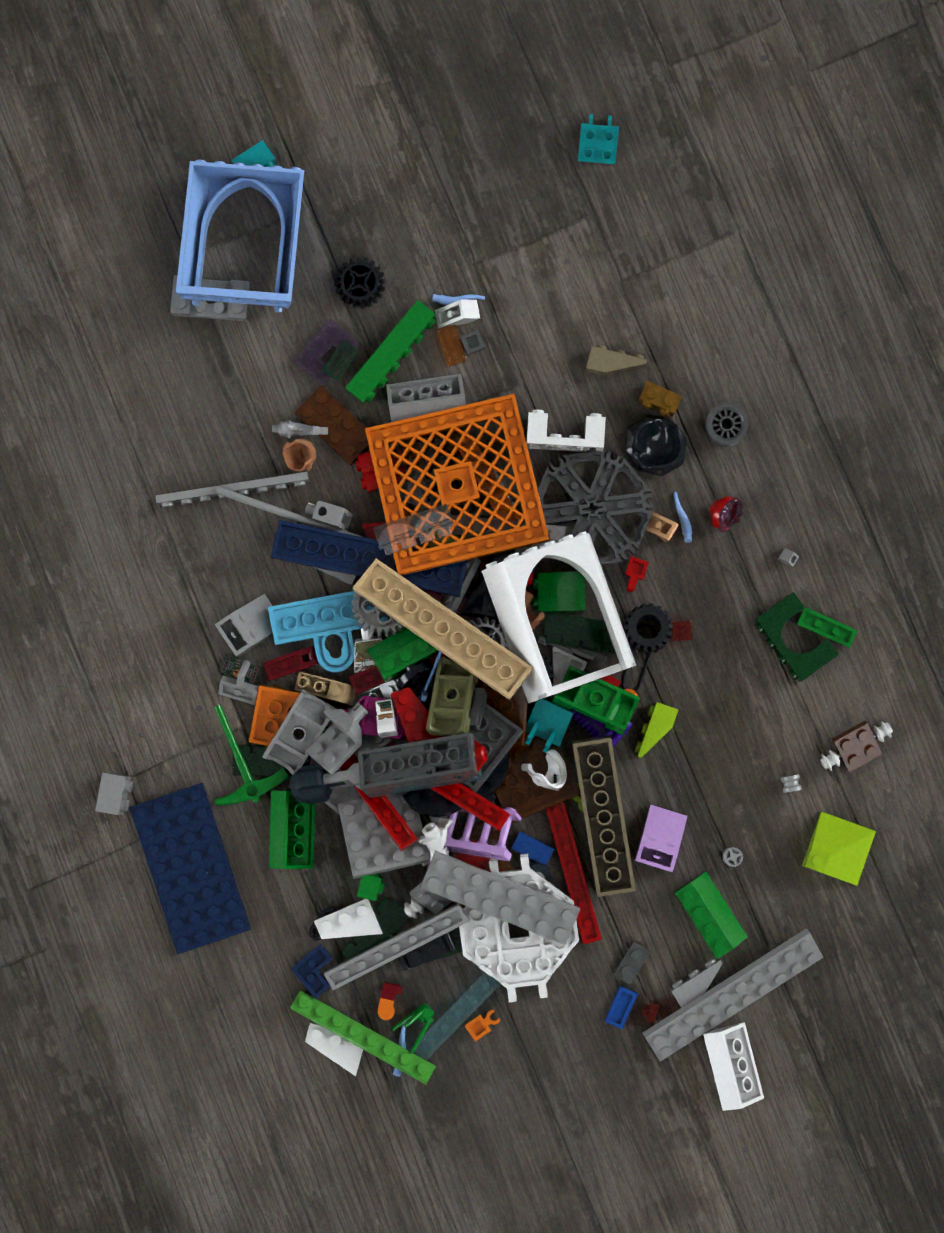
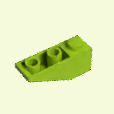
(660, 722)

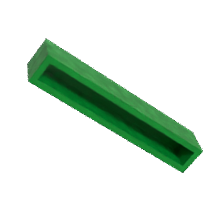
(390, 352)

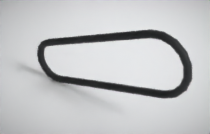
(646, 664)

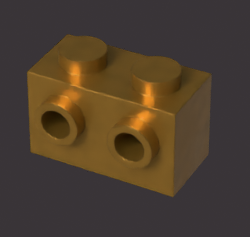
(659, 399)

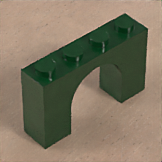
(771, 625)

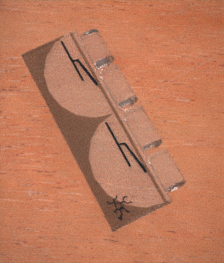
(418, 525)

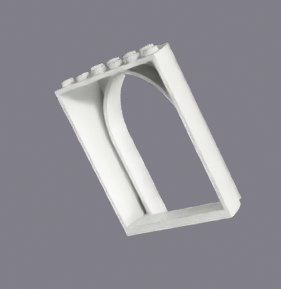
(507, 588)

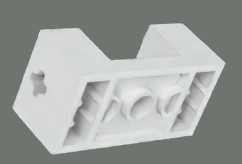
(593, 434)

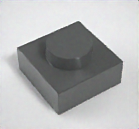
(472, 342)

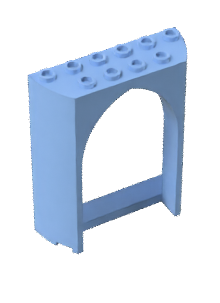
(206, 189)

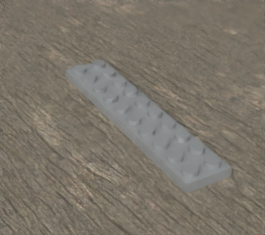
(733, 995)

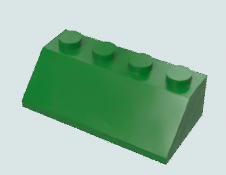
(399, 652)
(291, 832)
(710, 915)

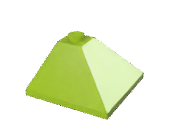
(839, 848)

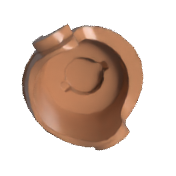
(299, 455)

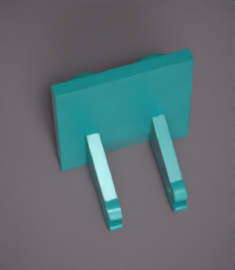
(598, 142)
(548, 722)

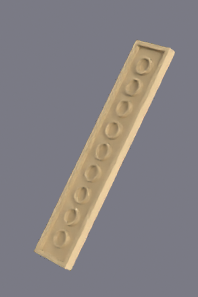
(443, 629)

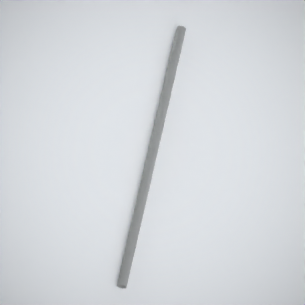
(278, 511)

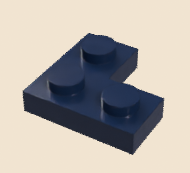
(308, 970)

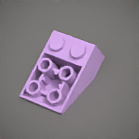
(661, 838)

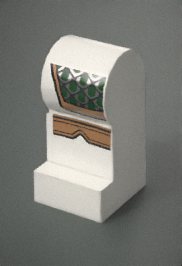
(386, 718)

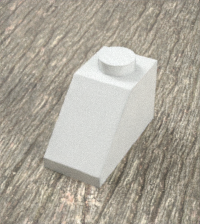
(457, 313)

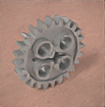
(371, 618)

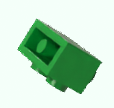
(371, 887)

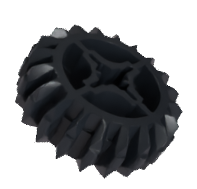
(349, 270)

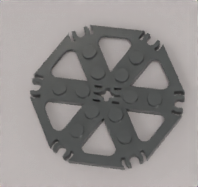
(598, 492)

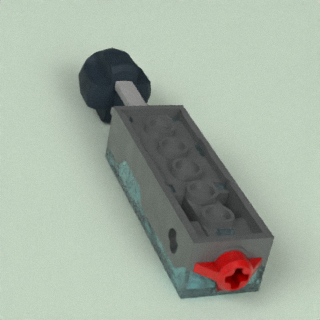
(397, 769)

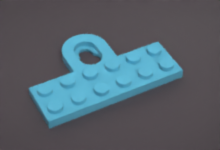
(317, 620)

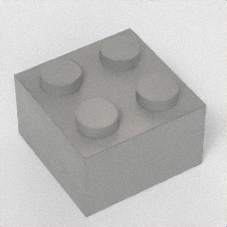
(114, 794)

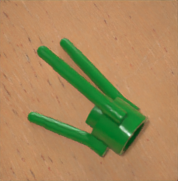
(422, 1014)

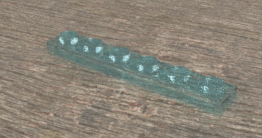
(456, 1015)

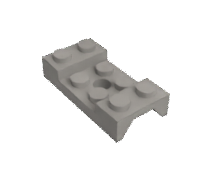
(217, 310)
(304, 715)

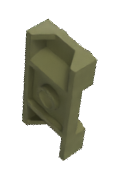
(447, 715)

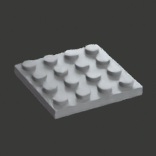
(371, 846)

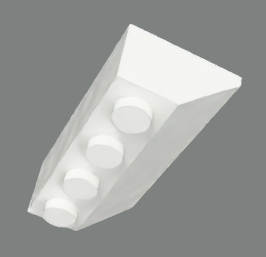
(733, 1066)

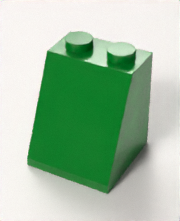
(560, 592)

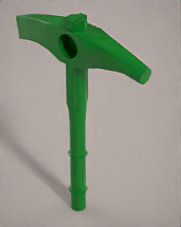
(252, 788)

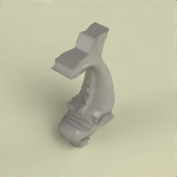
(291, 429)

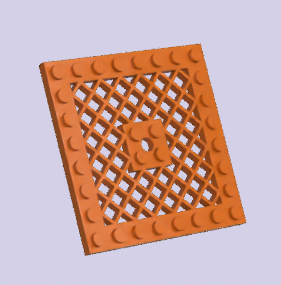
(452, 419)

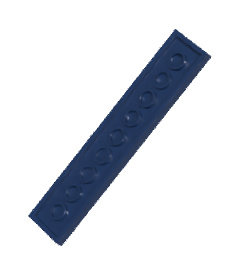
(354, 556)

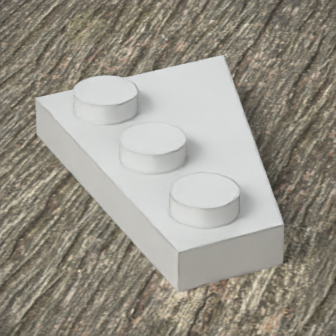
(349, 921)
(334, 1047)

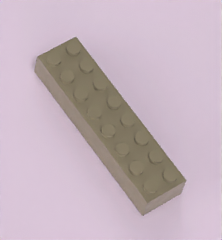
(604, 816)

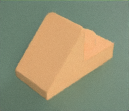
(661, 527)

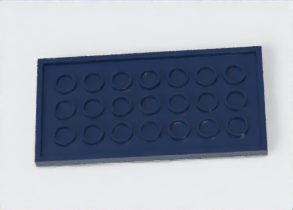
(190, 868)

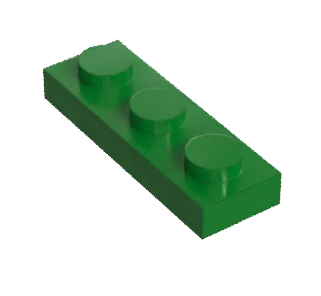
(826, 627)

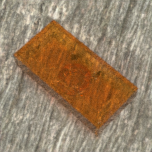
(451, 345)

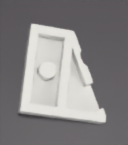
(561, 662)

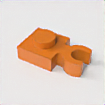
(480, 1027)

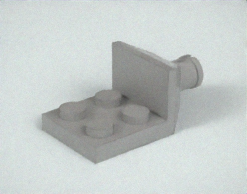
(339, 739)

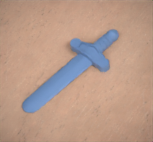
(424, 692)

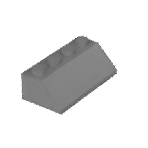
(425, 396)

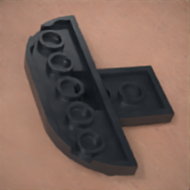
(435, 805)

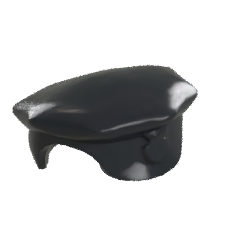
(655, 445)

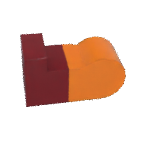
(386, 1005)

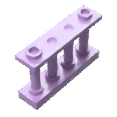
(481, 848)

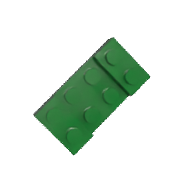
(599, 701)

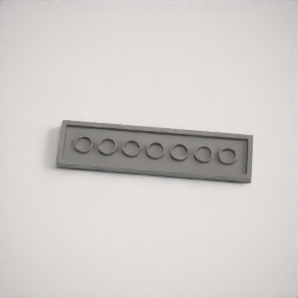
(500, 897)

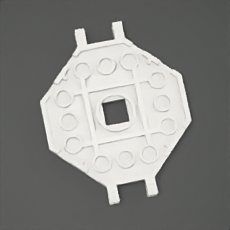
(520, 959)

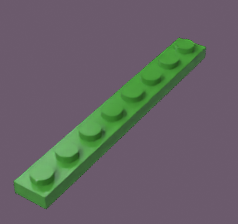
(363, 1037)

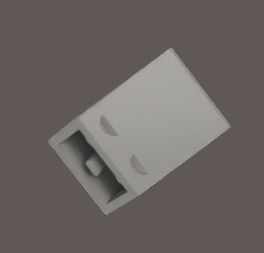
(246, 626)

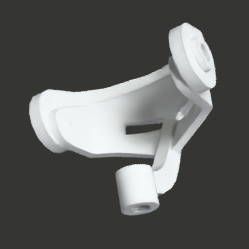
(556, 766)

